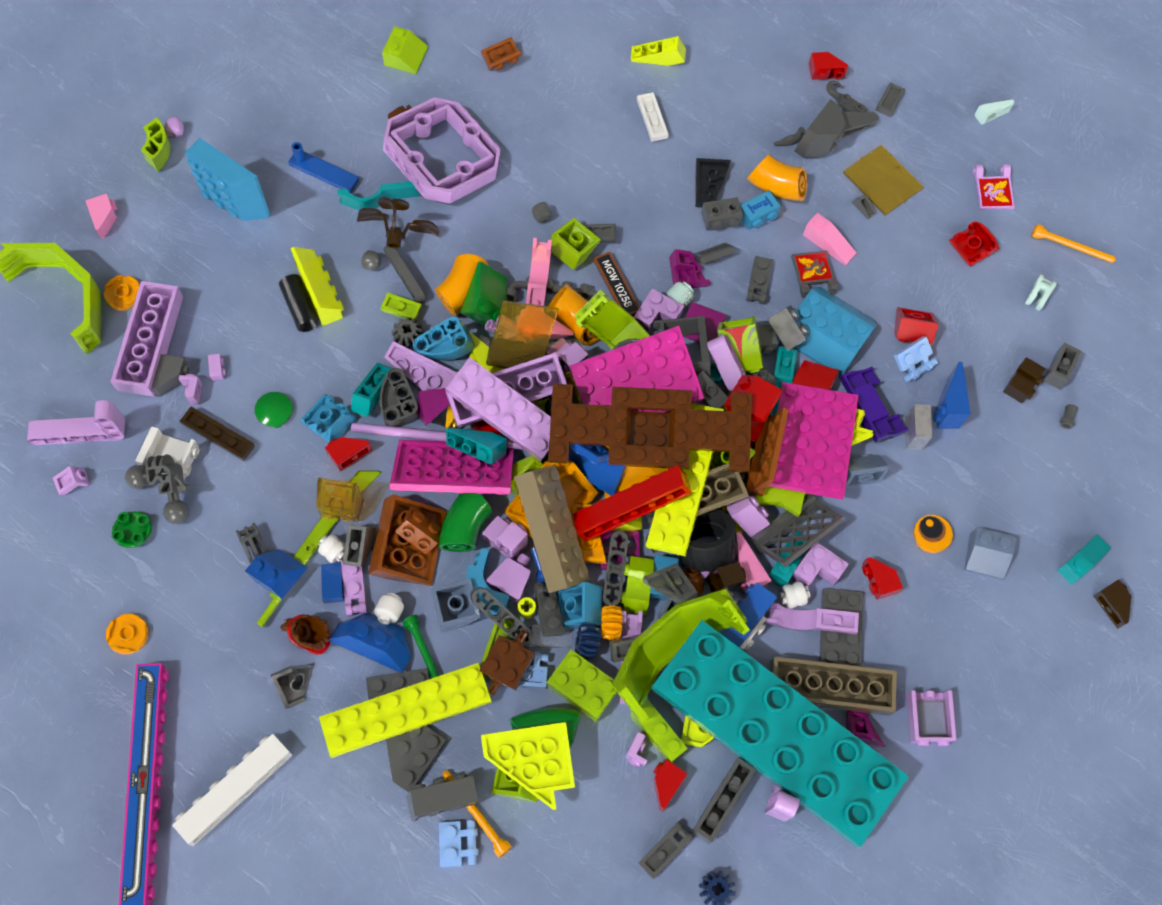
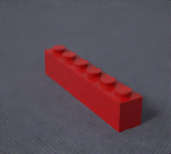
(632, 503)

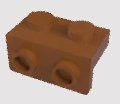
(500, 54)
(419, 531)

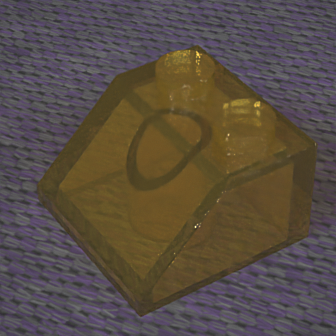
(339, 499)

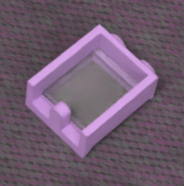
(931, 718)

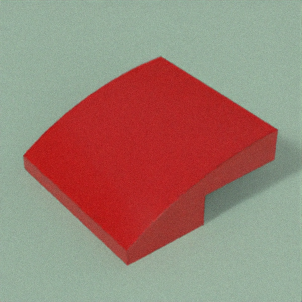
(815, 375)

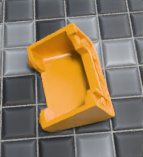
(574, 483)

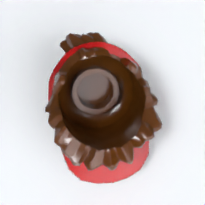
(308, 633)

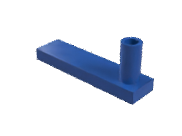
(321, 169)

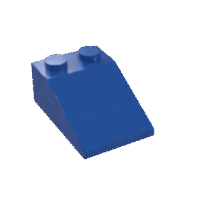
(953, 403)

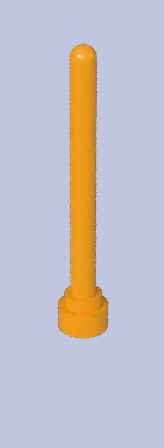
(1041, 232)
(500, 845)

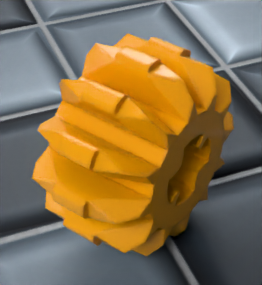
(611, 622)

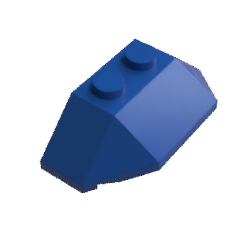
(374, 641)

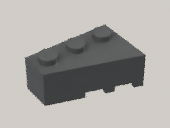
(441, 797)

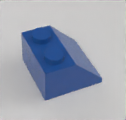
(276, 571)

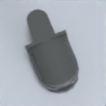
(251, 541)

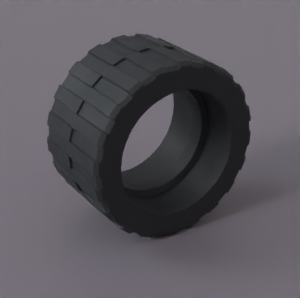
(716, 553)

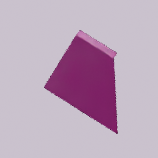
(431, 404)
(860, 725)

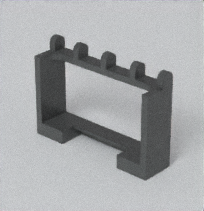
(688, 326)

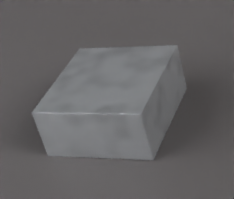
(919, 427)

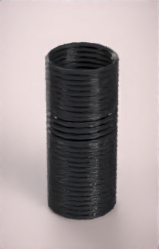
(299, 303)

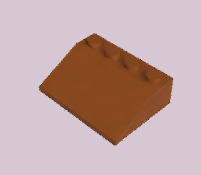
(396, 557)

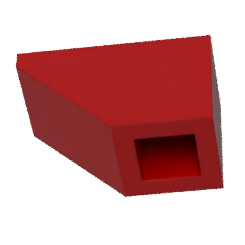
(826, 66)
(882, 578)

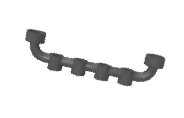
(584, 290)

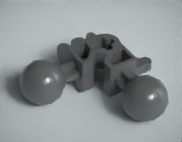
(171, 484)

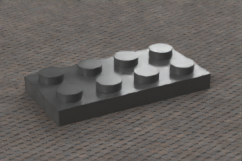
(837, 646)

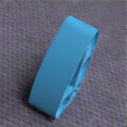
(449, 345)

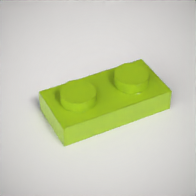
(400, 307)

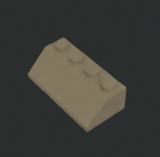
(721, 489)

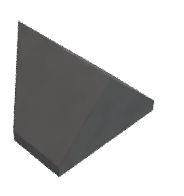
(292, 683)

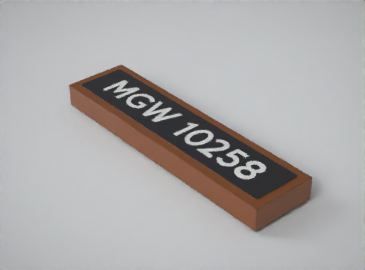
(616, 283)

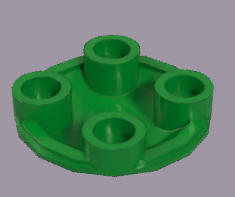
(273, 409)
(131, 529)

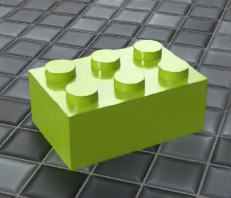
(582, 685)

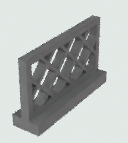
(788, 523)

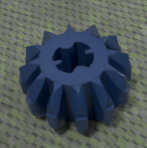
(587, 640)
(720, 897)

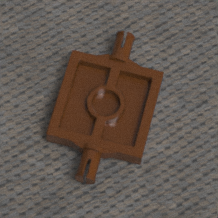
(507, 662)

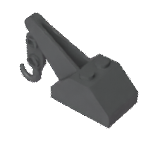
(834, 124)

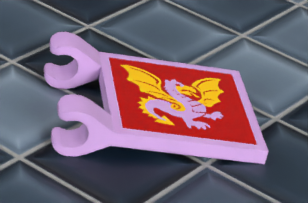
(994, 191)

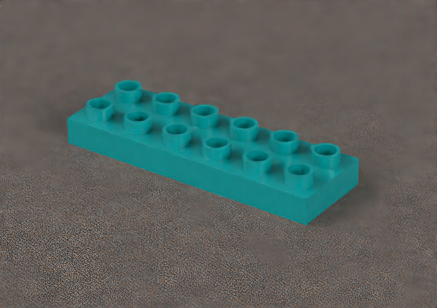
(780, 733)

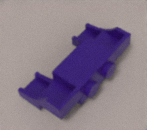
(875, 418)

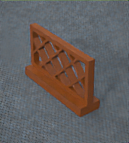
(767, 448)

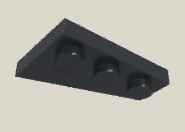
(709, 179)

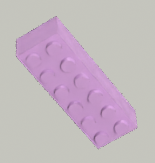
(146, 337)
(530, 379)
(502, 408)

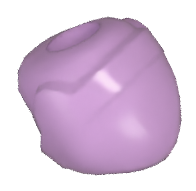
(174, 127)

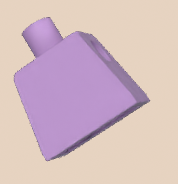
(511, 577)

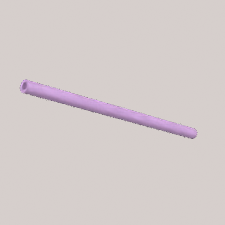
(409, 433)

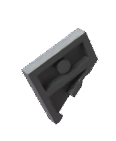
(671, 583)

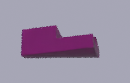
(686, 269)

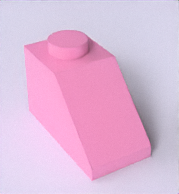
(102, 213)

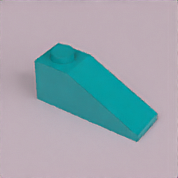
(368, 392)
(1084, 559)
(781, 575)

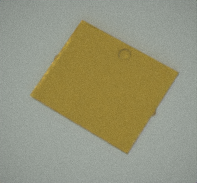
(883, 180)
(521, 333)

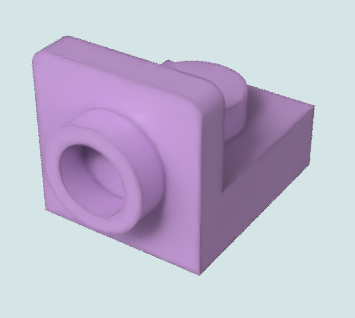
(193, 388)
(70, 479)
(637, 746)

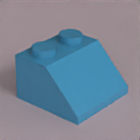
(580, 605)

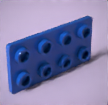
(593, 463)

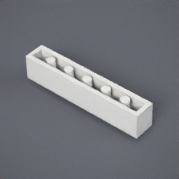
(231, 790)

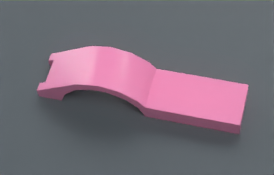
(539, 272)

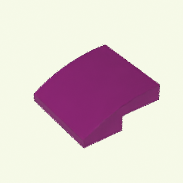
(712, 320)

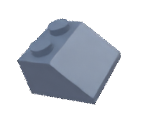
(866, 470)
(989, 553)
(454, 605)

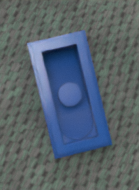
(332, 583)

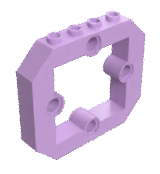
(419, 122)

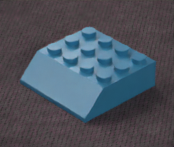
(226, 182)

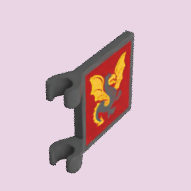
(814, 269)

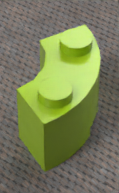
(157, 145)
(637, 593)

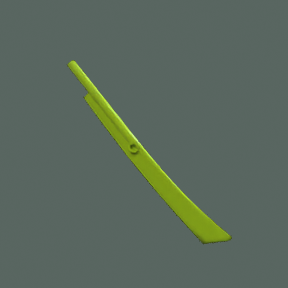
(310, 545)

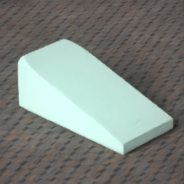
(993, 110)

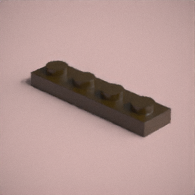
(217, 433)

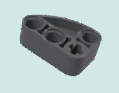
(394, 405)

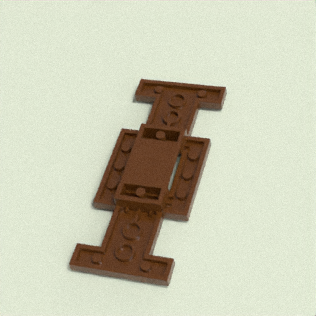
(650, 437)

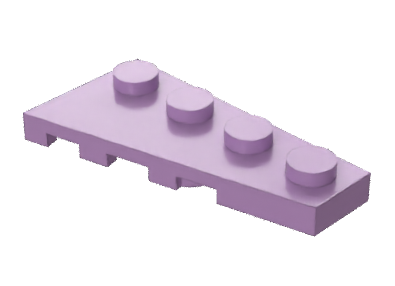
(418, 369)

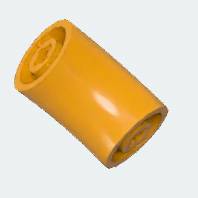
(780, 178)
(456, 285)
(568, 304)

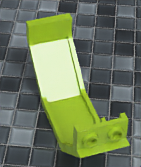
(19, 256)
(609, 320)
(664, 639)

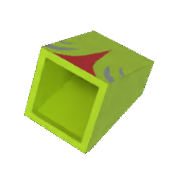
(745, 341)

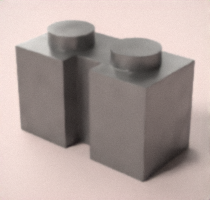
(789, 327)

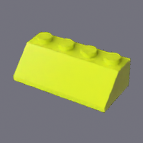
(317, 285)

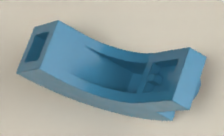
(476, 574)

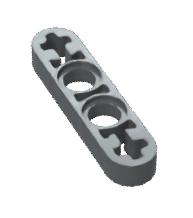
(404, 274)
(615, 569)
(503, 614)

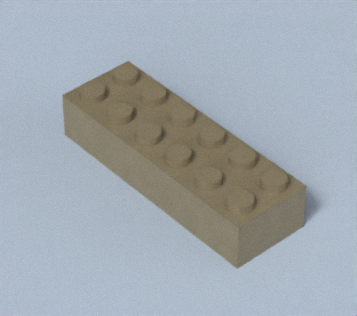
(552, 528)
(839, 685)

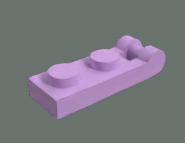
(353, 589)

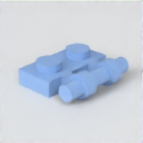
(911, 355)
(536, 676)
(450, 843)

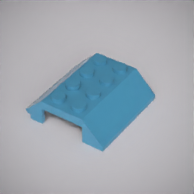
(834, 329)

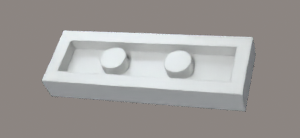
(652, 117)

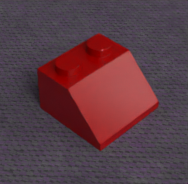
(914, 324)
(763, 396)

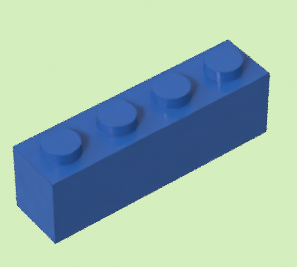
(753, 608)

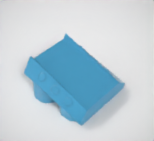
(328, 418)

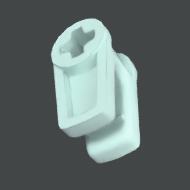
(1043, 287)

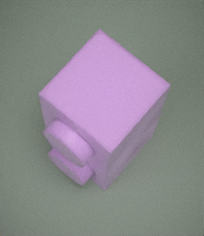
(216, 367)

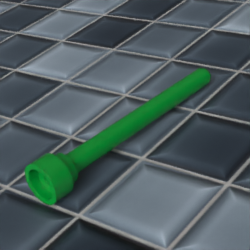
(412, 624)

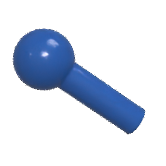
(539, 575)

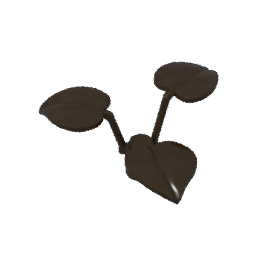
(394, 234)

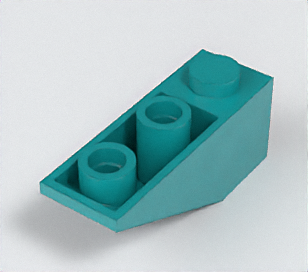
(478, 444)

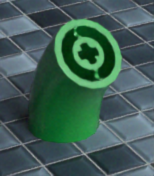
(464, 523)
(548, 716)

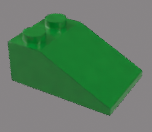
(485, 295)

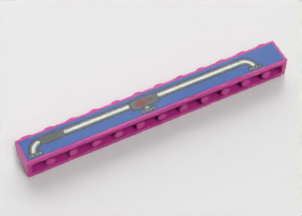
(143, 785)

